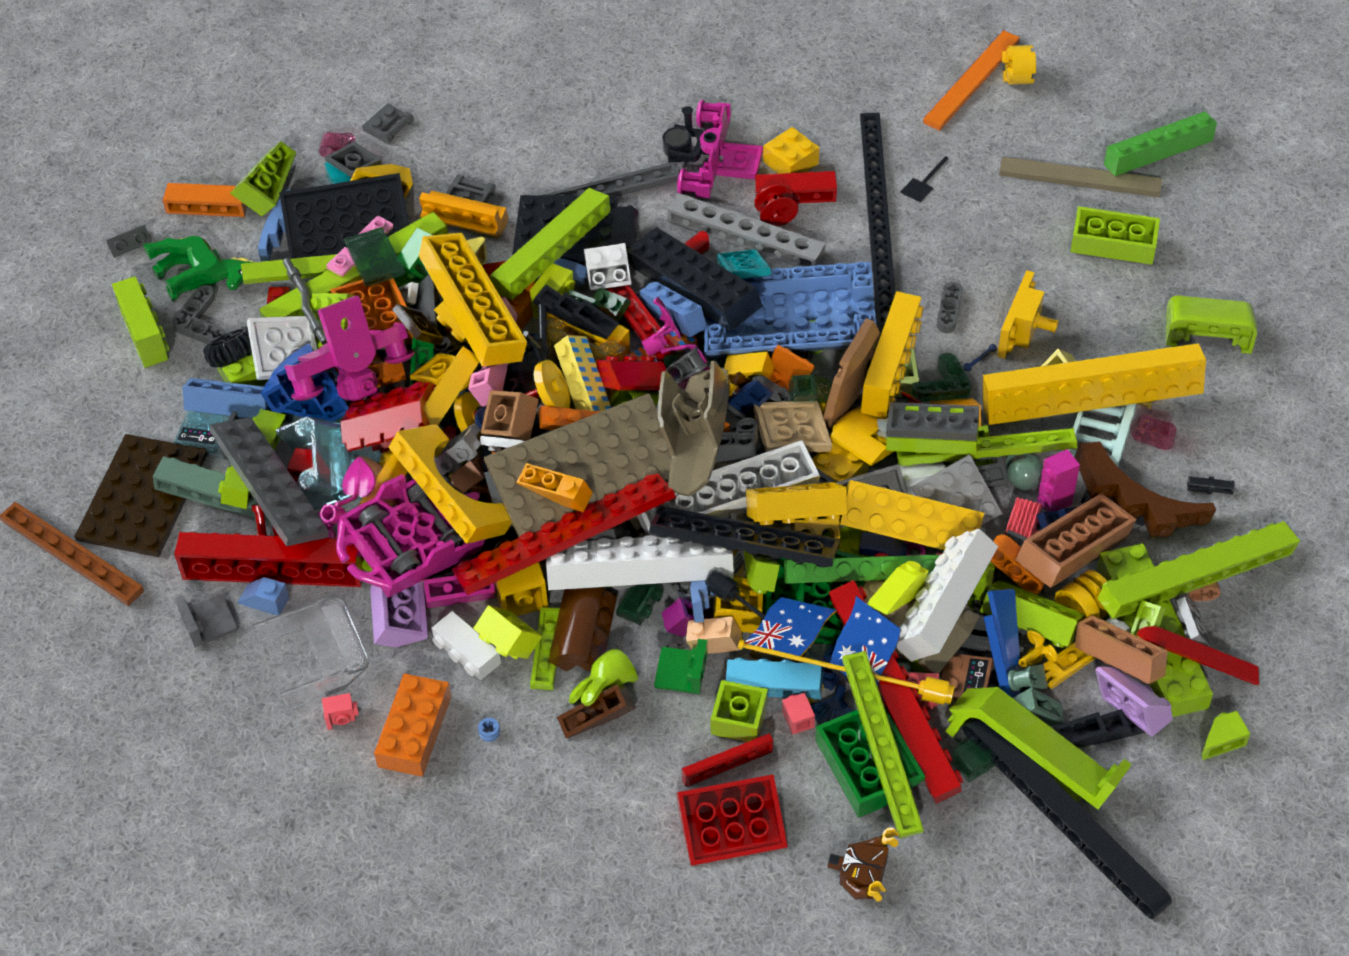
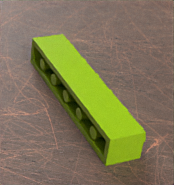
(233, 489)

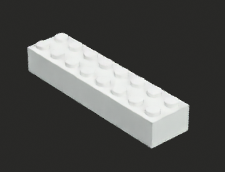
(728, 484)
(635, 562)

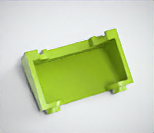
(1211, 318)

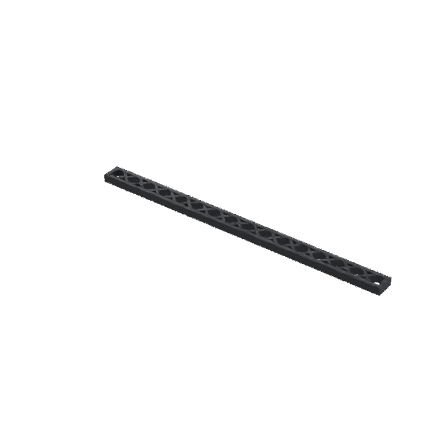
(873, 215)

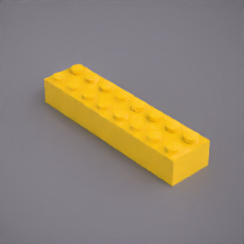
(472, 299)

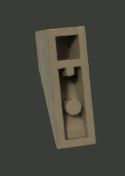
(956, 638)

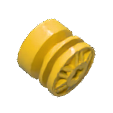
(1083, 594)

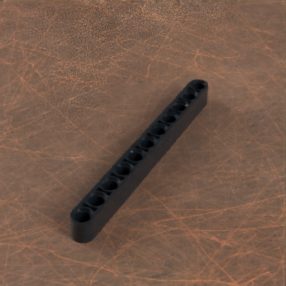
(1071, 820)

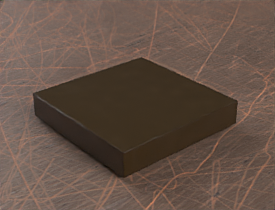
(418, 324)

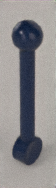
(968, 366)

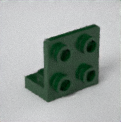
(606, 301)

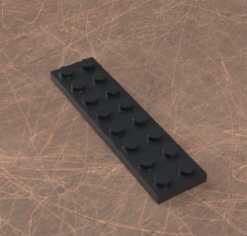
(745, 536)

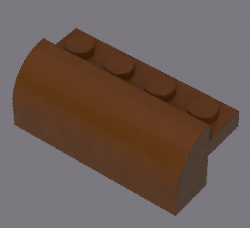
(582, 627)

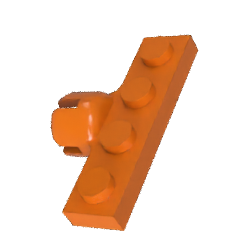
(556, 417)

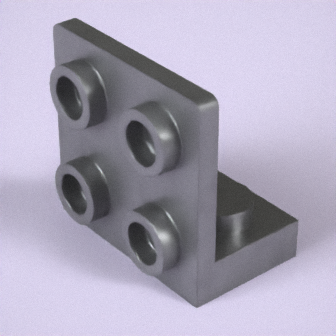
(206, 619)

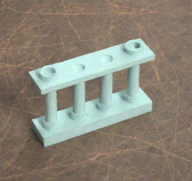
(1120, 430)

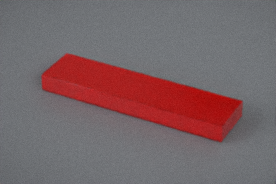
(727, 760)

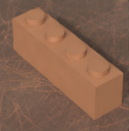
(1121, 649)

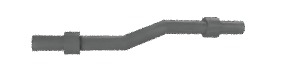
(295, 276)

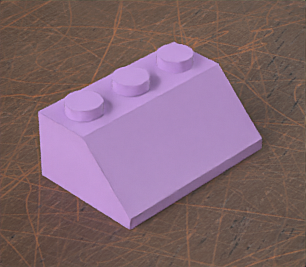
(400, 617)
(1135, 699)

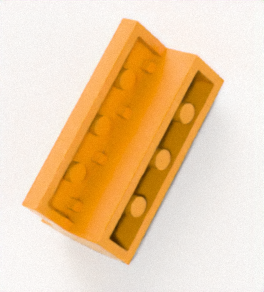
(465, 213)

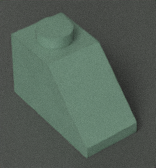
(1041, 706)

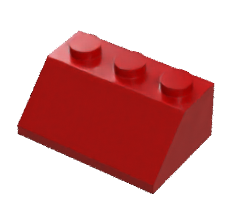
(631, 373)

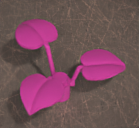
(657, 341)
(357, 482)

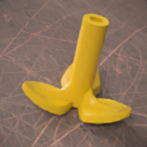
(1035, 654)

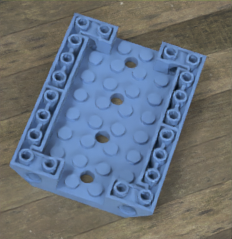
(792, 299)

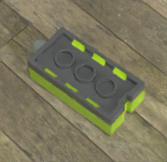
(930, 428)

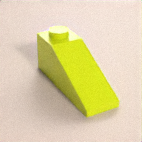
(899, 587)

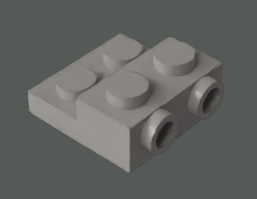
(458, 449)

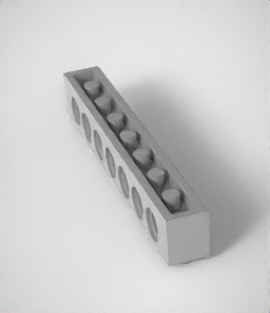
(745, 232)

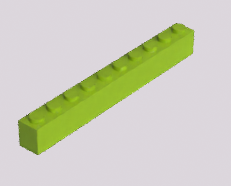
(290, 303)
(1198, 569)

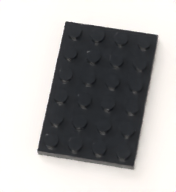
(326, 214)

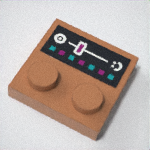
(967, 672)

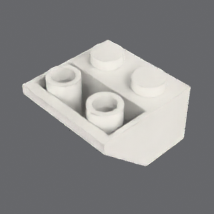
(607, 266)

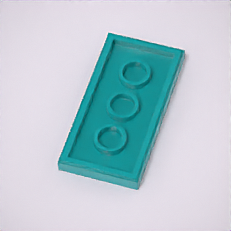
(744, 263)

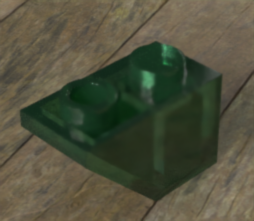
(809, 388)

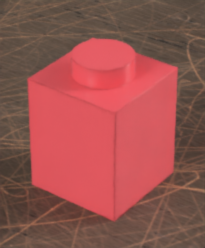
(798, 713)

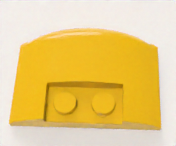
(859, 436)

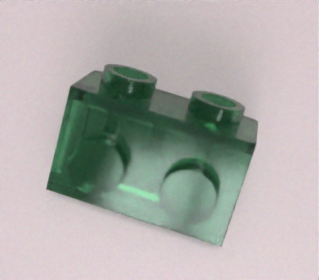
(639, 602)

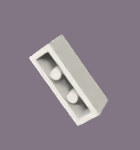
(465, 646)

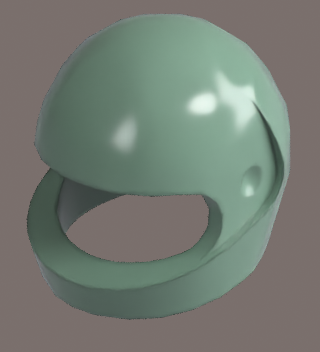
(1024, 472)

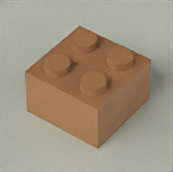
(509, 415)

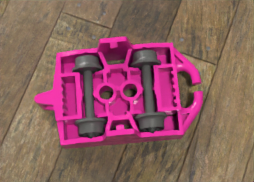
(377, 532)

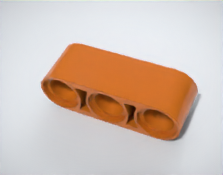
(1005, 560)

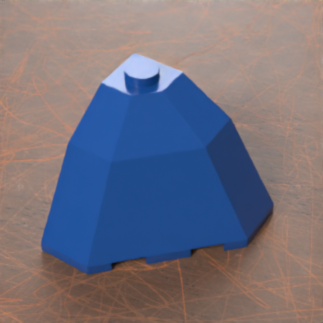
(279, 390)

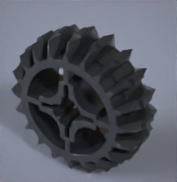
(228, 348)

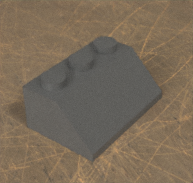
(428, 300)

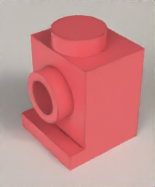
(339, 710)

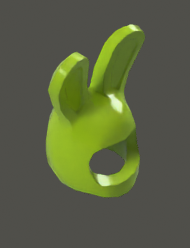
(606, 672)

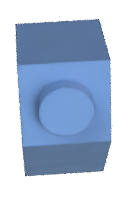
(265, 596)

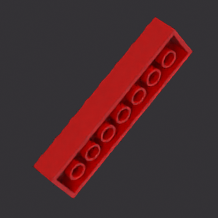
(260, 556)

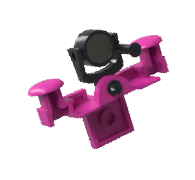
(738, 159)

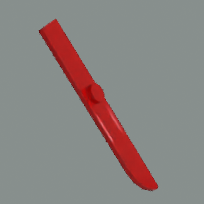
(1201, 653)

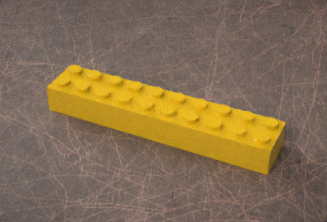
(1094, 384)

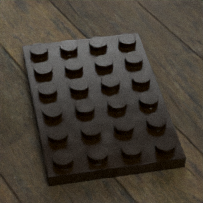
(126, 507)

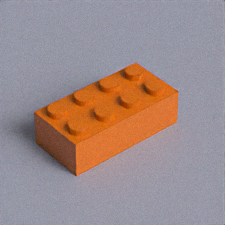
(413, 725)

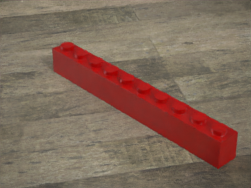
(906, 712)

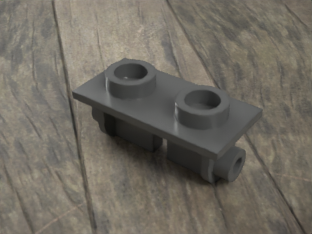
(128, 241)

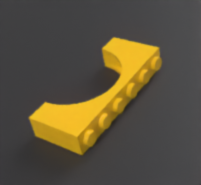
(469, 517)

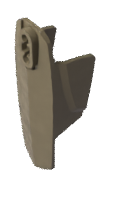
(693, 426)

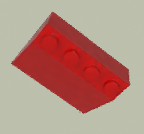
(731, 819)

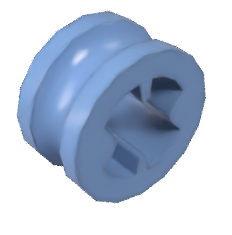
(490, 736)

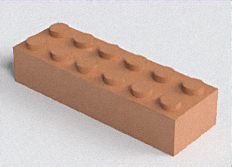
(1075, 540)

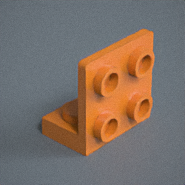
(788, 365)

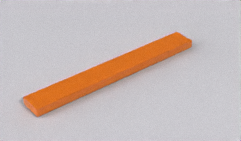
(970, 81)

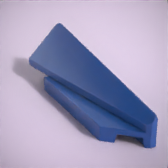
(1003, 636)

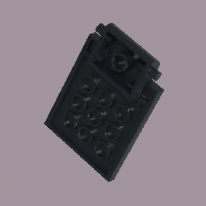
(539, 210)

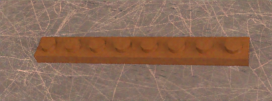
(72, 554)

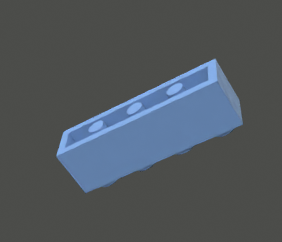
(685, 313)
(223, 398)

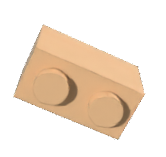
(722, 634)

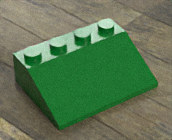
(852, 762)

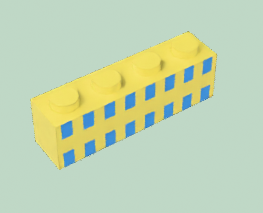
(581, 374)

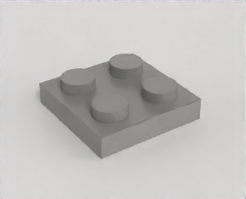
(1195, 626)

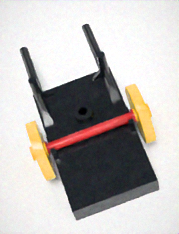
(535, 376)

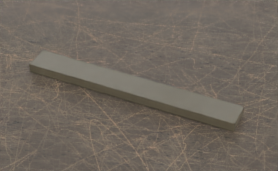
(1080, 177)

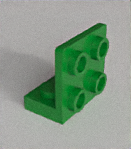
(682, 669)

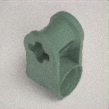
(1027, 678)

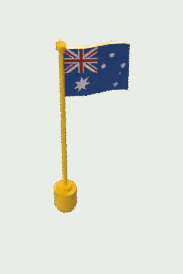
(794, 626)

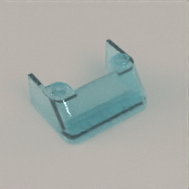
(329, 456)

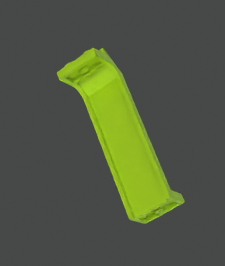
(1037, 742)

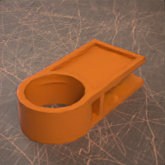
(388, 373)

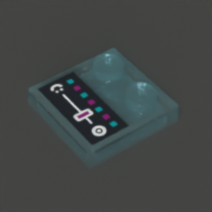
(196, 431)

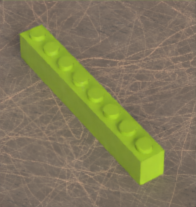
(550, 243)

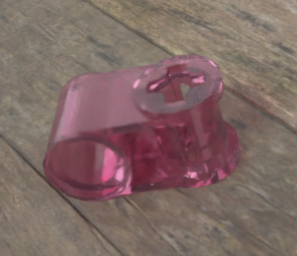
(334, 141)
(1156, 432)

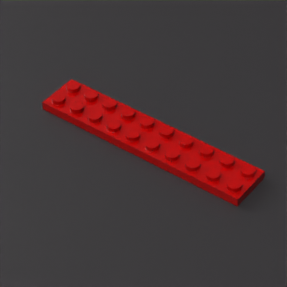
(565, 533)

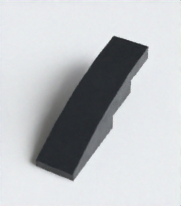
(576, 313)
(1098, 729)

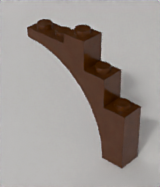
(1159, 512)

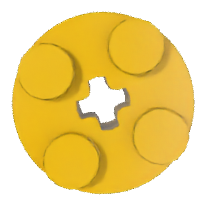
(1019, 64)

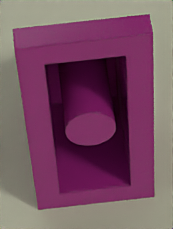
(678, 615)

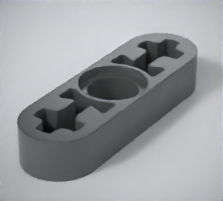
(947, 300)

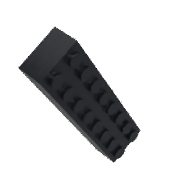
(695, 277)

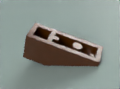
(607, 707)

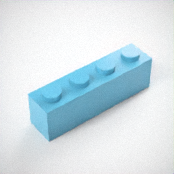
(779, 678)

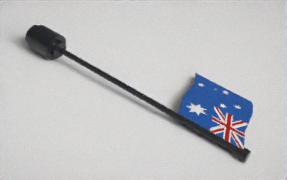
(864, 630)

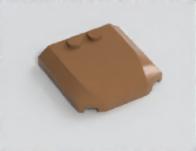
(853, 372)

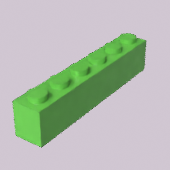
(1160, 143)

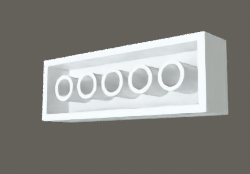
(945, 594)

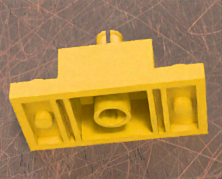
(1024, 317)

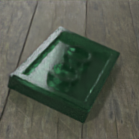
(374, 256)

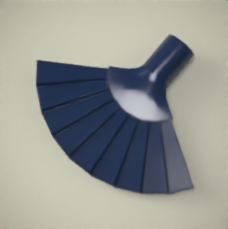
(832, 707)

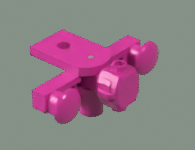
(349, 351)

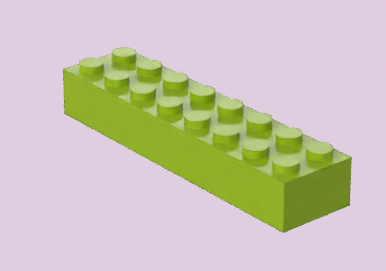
(1184, 680)

